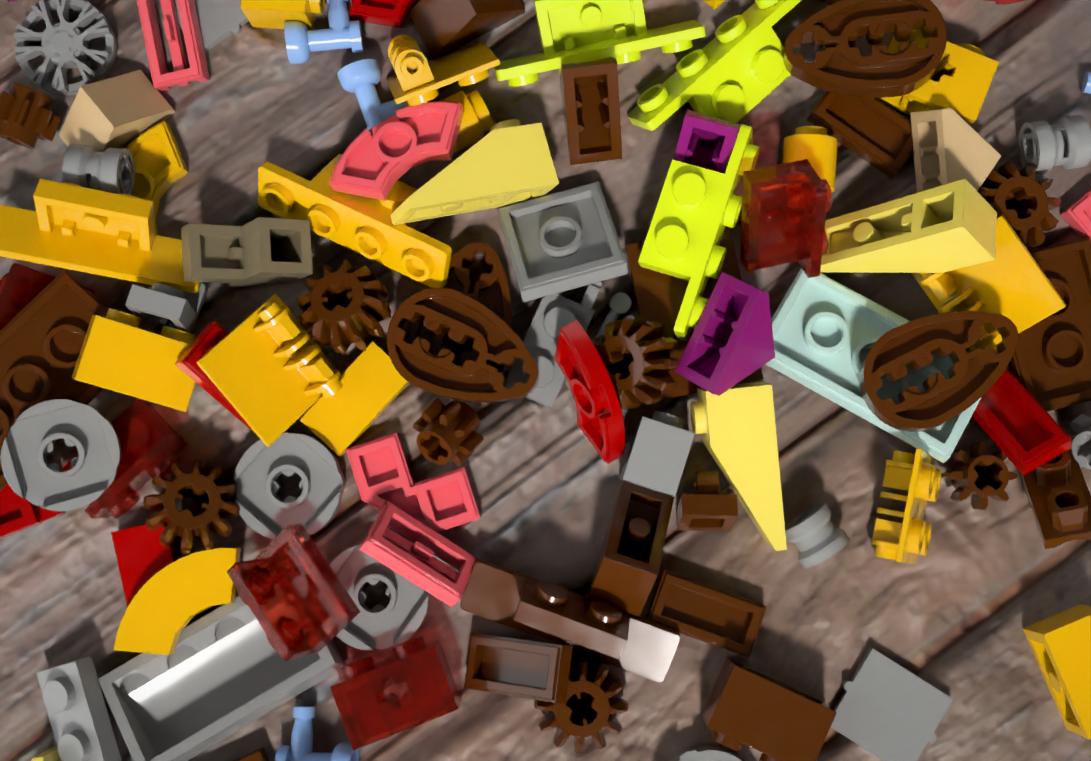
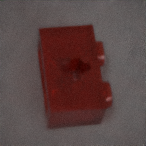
(375, 716)

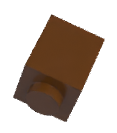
(632, 549)

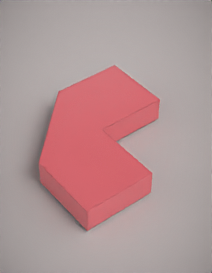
(385, 476)

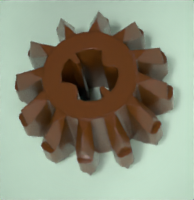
(1027, 195)
(344, 307)
(637, 359)
(183, 523)
(585, 724)

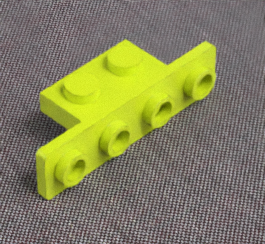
(593, 31)
(726, 74)
(691, 223)

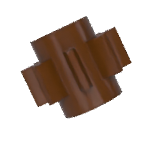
(26, 116)
(448, 432)
(964, 475)

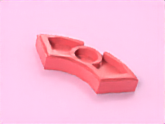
(396, 145)

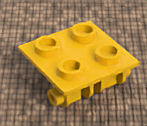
(418, 80)
(1004, 286)
(270, 370)
(922, 482)

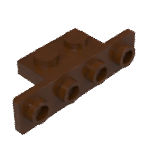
(570, 620)

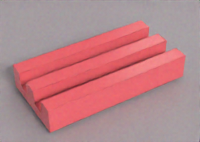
(193, 40)
(416, 560)

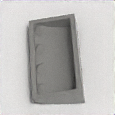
(209, 687)

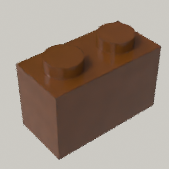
(765, 715)

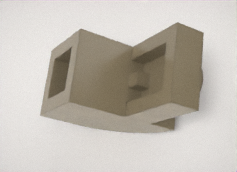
(247, 255)

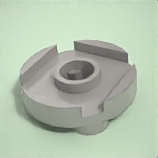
(34, 436)
(290, 454)
(381, 625)

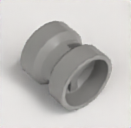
(1055, 145)
(103, 171)

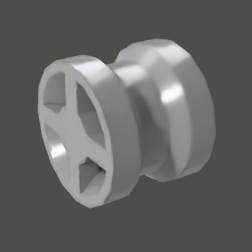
(815, 536)

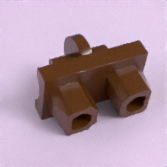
(1059, 500)

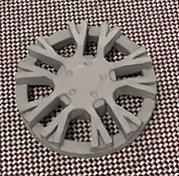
(64, 45)

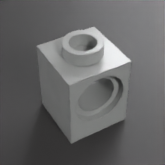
(658, 453)

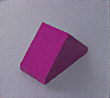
(706, 141)
(730, 337)

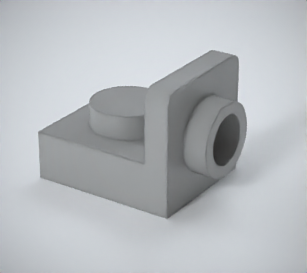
(166, 306)

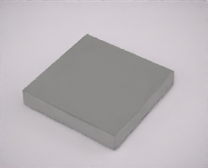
(562, 241)

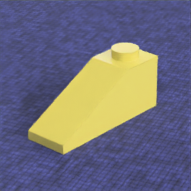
(496, 172)
(914, 233)
(743, 443)

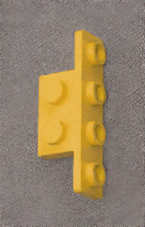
(356, 221)
(93, 235)

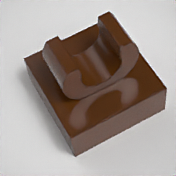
(706, 507)

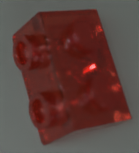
(784, 217)
(294, 594)

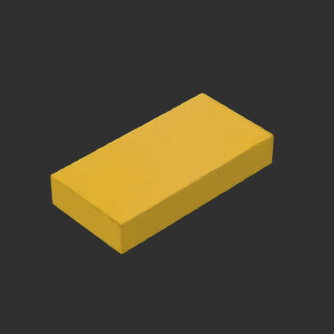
(366, 392)

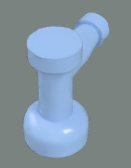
(340, 35)
(361, 79)
(302, 742)

